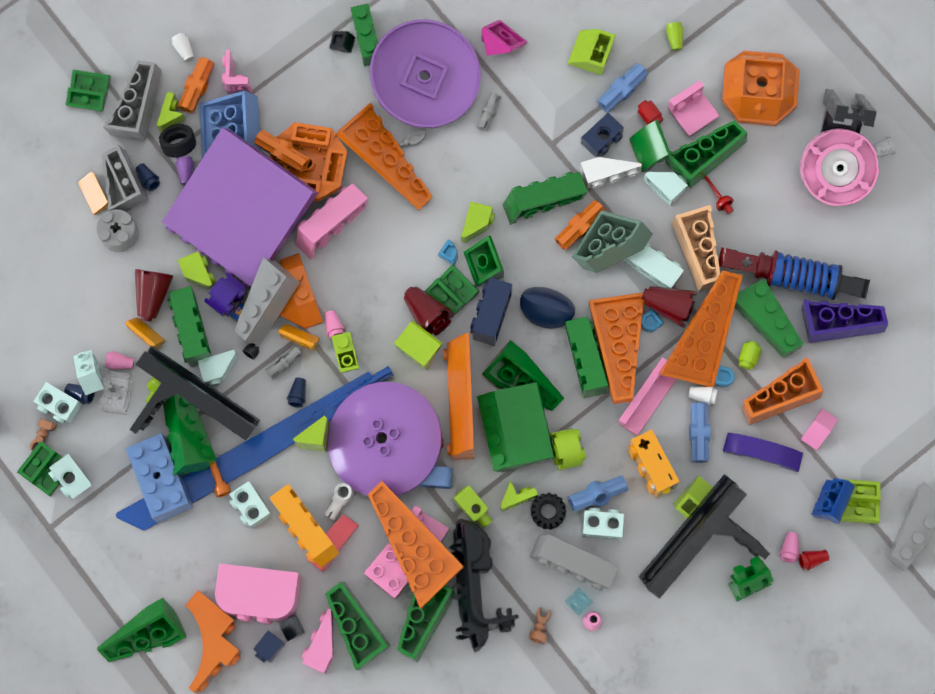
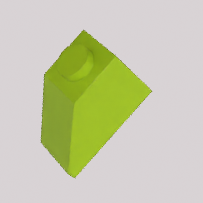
(477, 221)

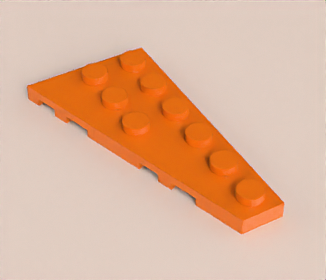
(382, 152)
(618, 335)
(702, 344)
(420, 554)

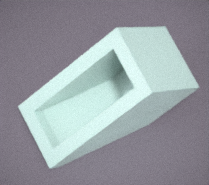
(666, 185)
(217, 367)

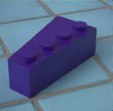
(838, 321)

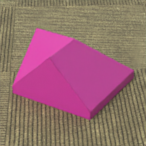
(500, 38)

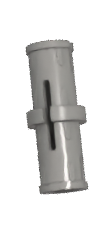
(488, 111)
(284, 362)

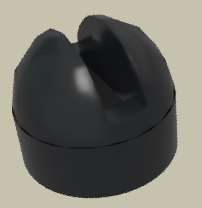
(251, 351)

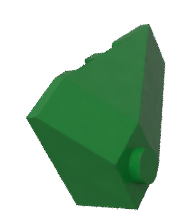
(515, 368)

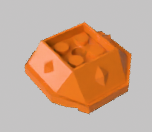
(760, 104)
(325, 154)

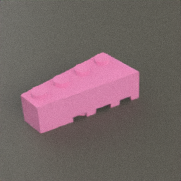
(329, 219)

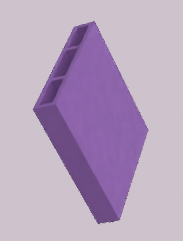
(239, 206)

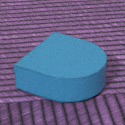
(651, 321)
(724, 377)

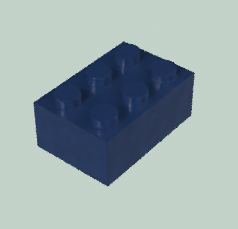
(491, 311)

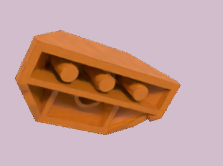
(302, 305)

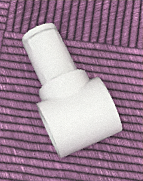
(339, 501)

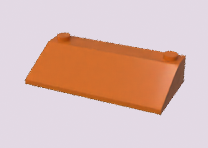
(460, 398)

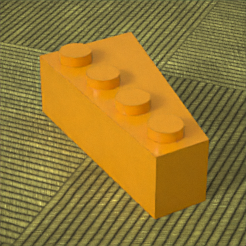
(303, 526)

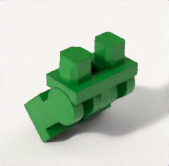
(750, 579)

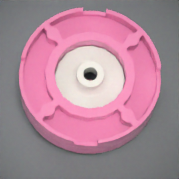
(854, 178)

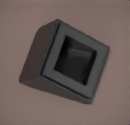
(342, 41)
(291, 627)

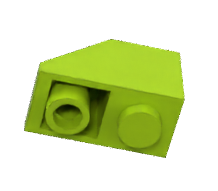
(195, 270)
(345, 352)
(692, 496)

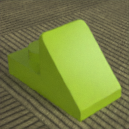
(167, 115)
(512, 499)

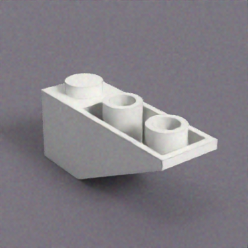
(604, 170)

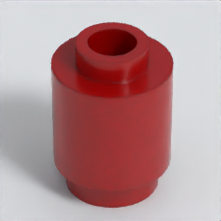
(649, 112)

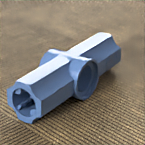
(622, 87)
(699, 433)
(597, 493)

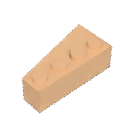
(698, 245)

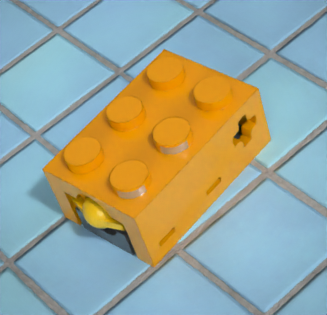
(653, 464)

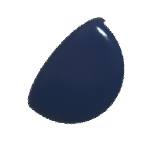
(546, 307)

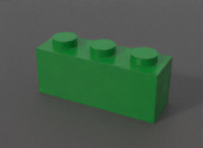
(365, 31)

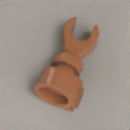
(42, 433)
(537, 635)

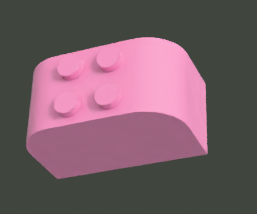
(257, 593)

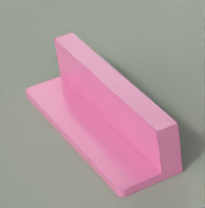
(646, 400)

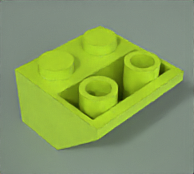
(592, 50)

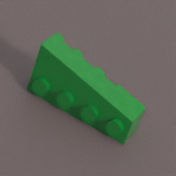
(544, 196)
(586, 357)
(187, 437)
(422, 623)

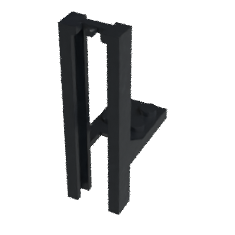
(835, 110)
(178, 380)
(707, 519)

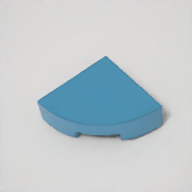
(449, 253)

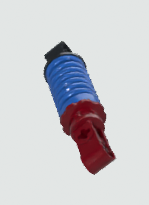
(797, 272)

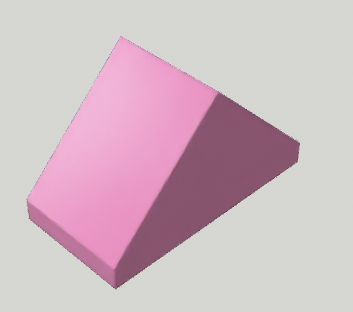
(819, 429)

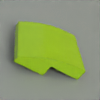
(864, 503)

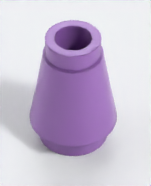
(185, 168)

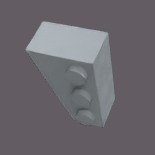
(122, 181)

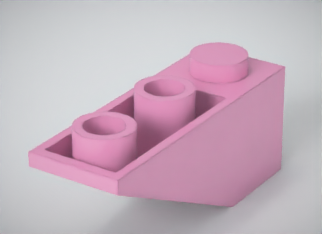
(322, 648)

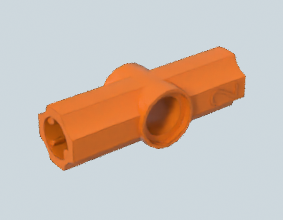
(196, 85)
(282, 151)
(579, 225)

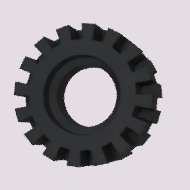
(548, 523)

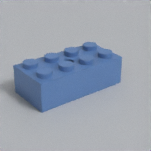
(165, 495)

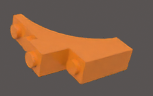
(213, 625)

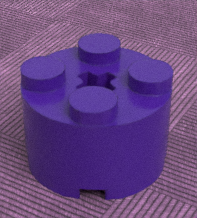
(226, 294)

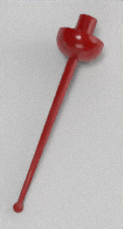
(723, 202)

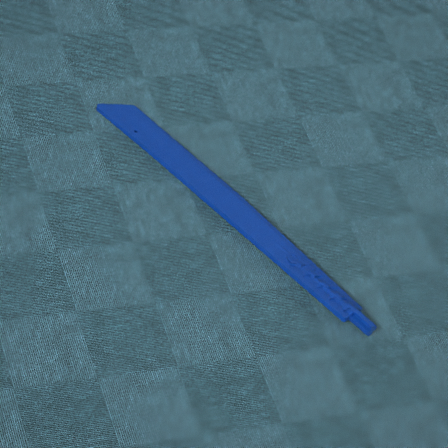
(257, 449)

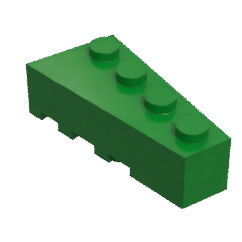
(706, 153)
(767, 316)
(189, 325)
(359, 631)

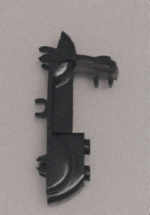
(472, 551)

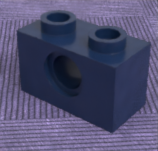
(606, 125)

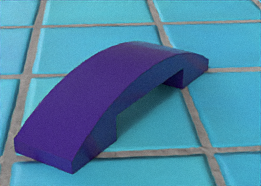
(763, 450)

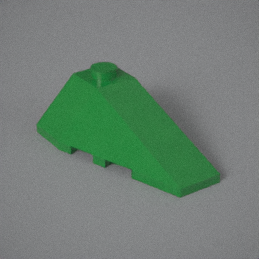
(150, 628)

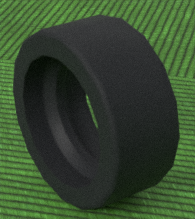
(181, 148)

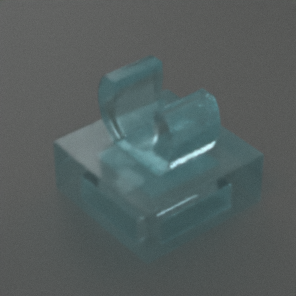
(578, 601)

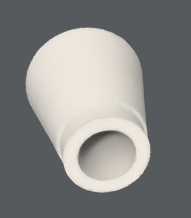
(183, 46)
(704, 394)

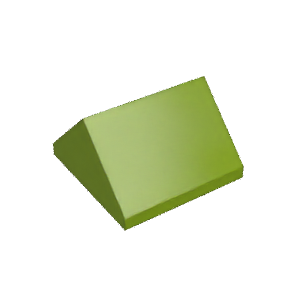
(418, 345)
(314, 437)

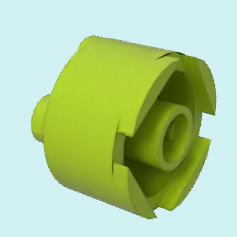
(567, 449)

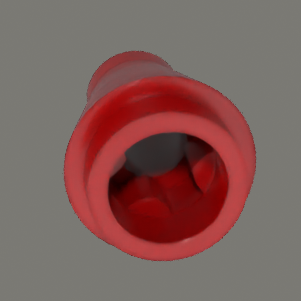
(811, 559)

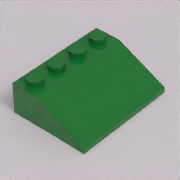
(515, 427)

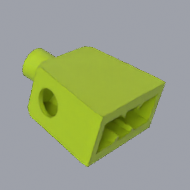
(466, 499)

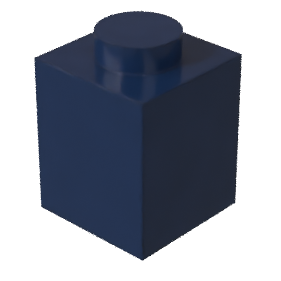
(268, 647)

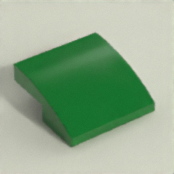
(88, 90)
(650, 145)
(453, 289)
(37, 466)

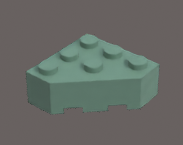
(611, 241)

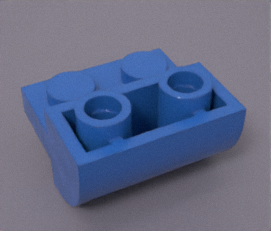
(833, 500)

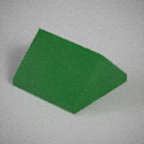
(484, 261)

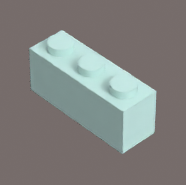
(656, 267)

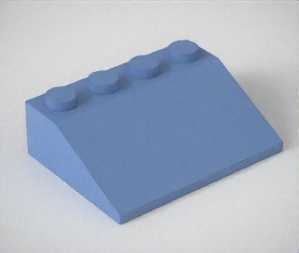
(234, 111)

